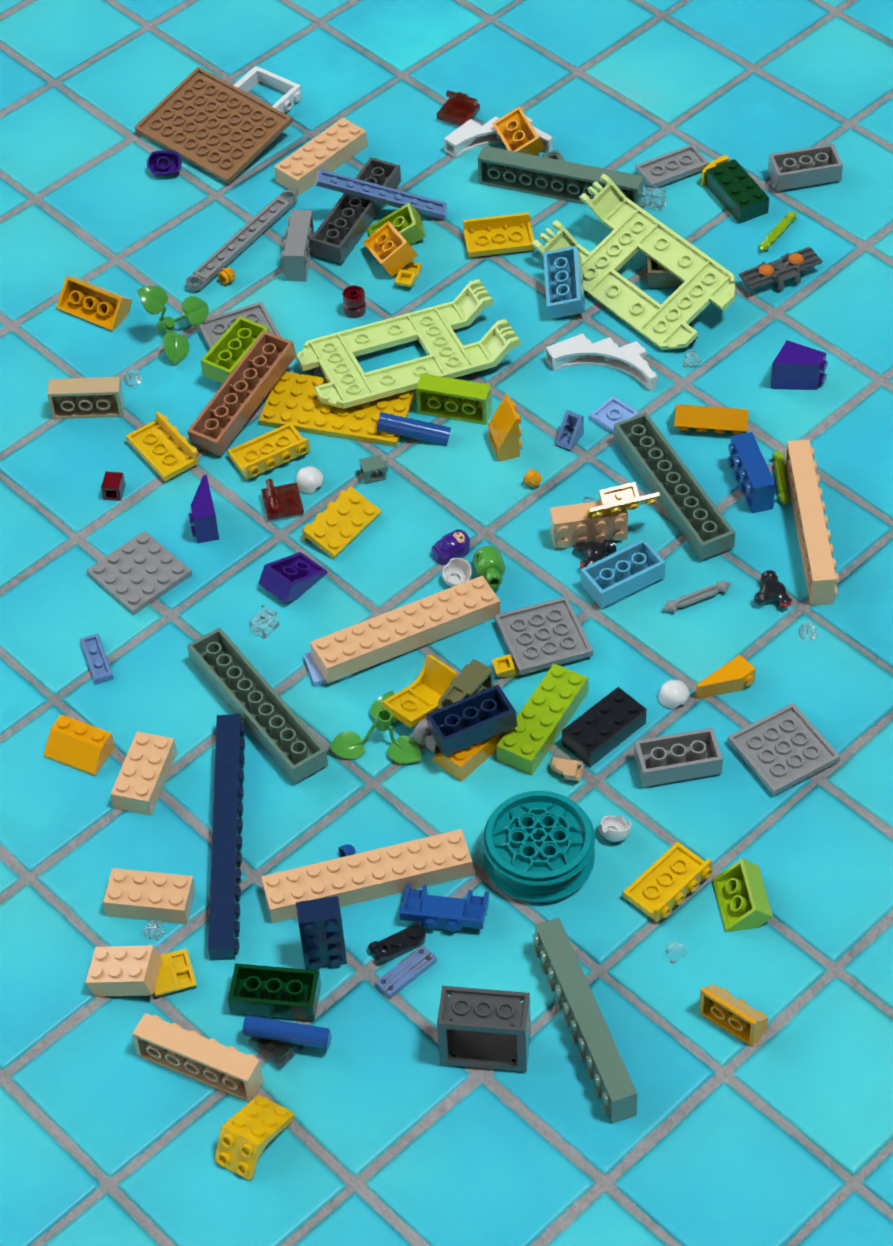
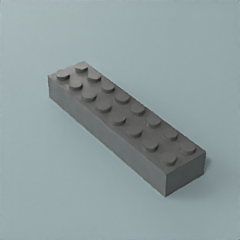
(353, 214)

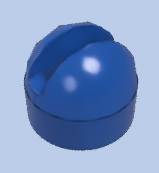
(346, 850)

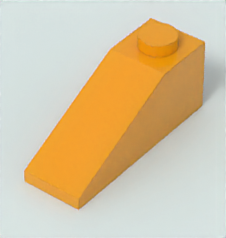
(727, 679)

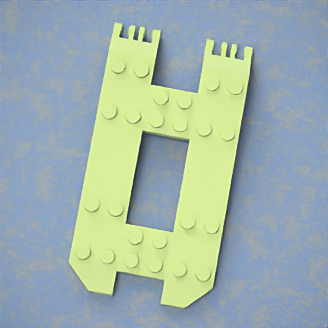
(634, 231)
(434, 331)

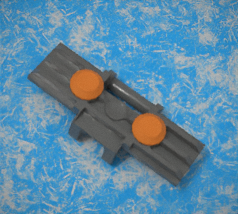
(781, 269)

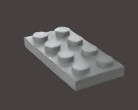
(672, 166)

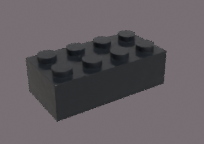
(604, 727)

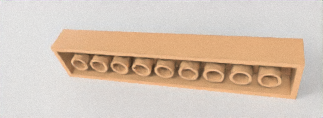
(811, 523)
(404, 629)
(370, 874)

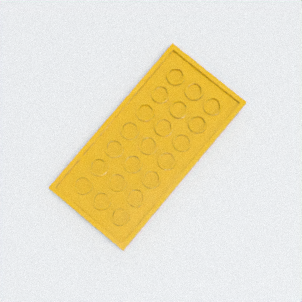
(296, 402)

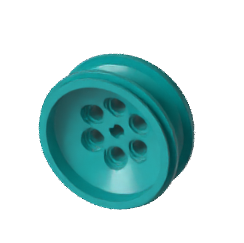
(544, 826)

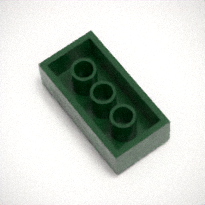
(737, 191)
(274, 992)

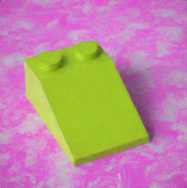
(406, 222)

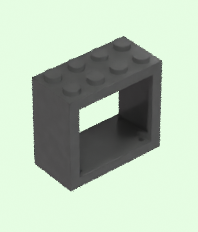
(484, 1028)

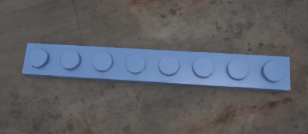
(380, 193)

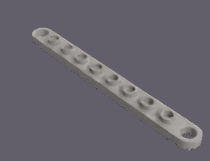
(241, 240)

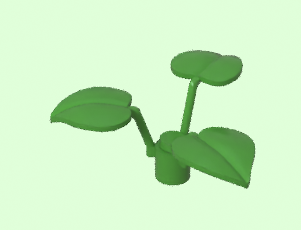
(175, 346)
(402, 751)

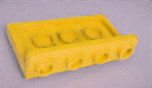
(498, 234)
(163, 447)
(269, 450)
(341, 522)
(668, 882)

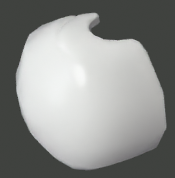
(309, 479)
(456, 572)
(673, 694)
(614, 828)

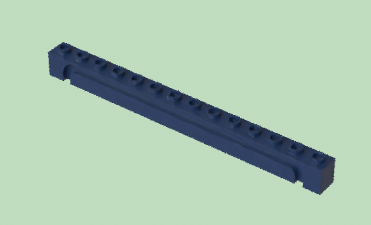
(226, 838)

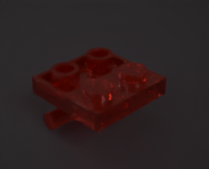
(458, 108)
(281, 500)

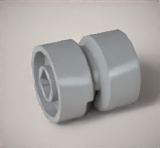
(423, 737)

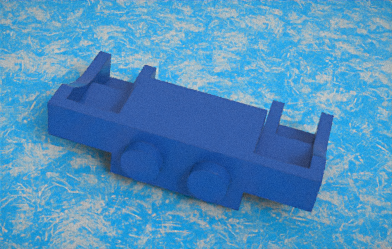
(443, 912)

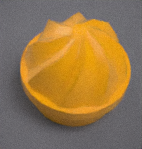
(226, 275)
(532, 478)

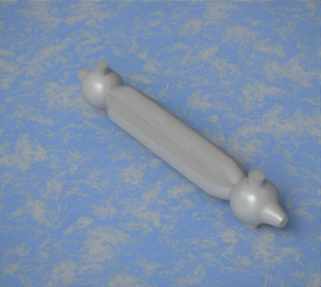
(696, 596)

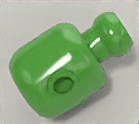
(490, 565)

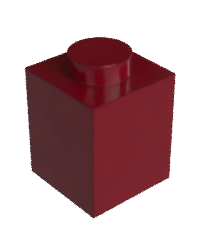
(113, 486)

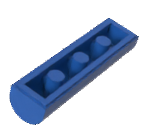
(413, 428)
(287, 1032)

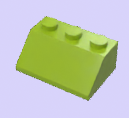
(742, 896)

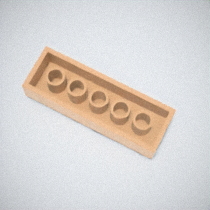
(323, 152)
(198, 1057)

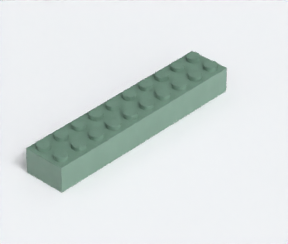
(549, 176)
(679, 490)
(258, 704)
(585, 1021)

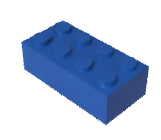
(751, 472)

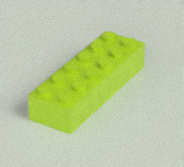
(542, 719)

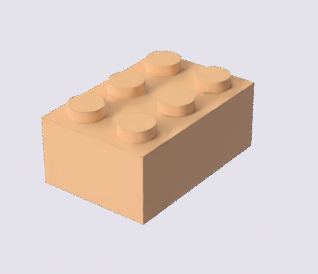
(123, 971)

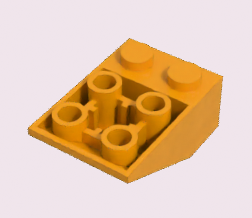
(505, 430)

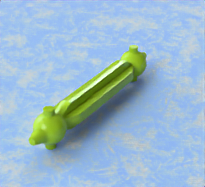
(777, 231)
(781, 478)

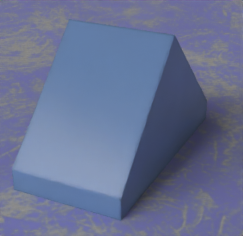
(570, 430)

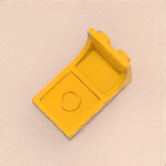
(423, 694)
(249, 1133)

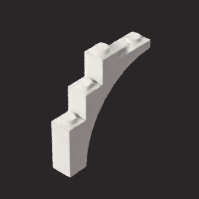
(473, 135)
(603, 353)

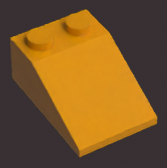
(518, 133)
(390, 248)

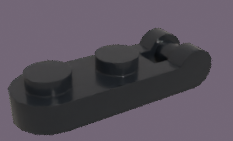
(397, 944)

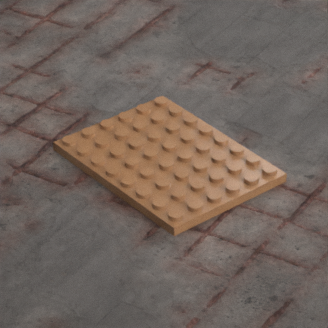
(213, 125)

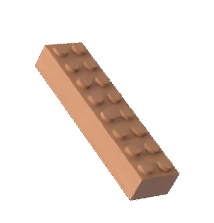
(241, 393)

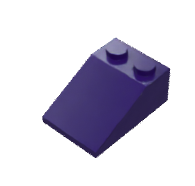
(203, 514)
(291, 576)

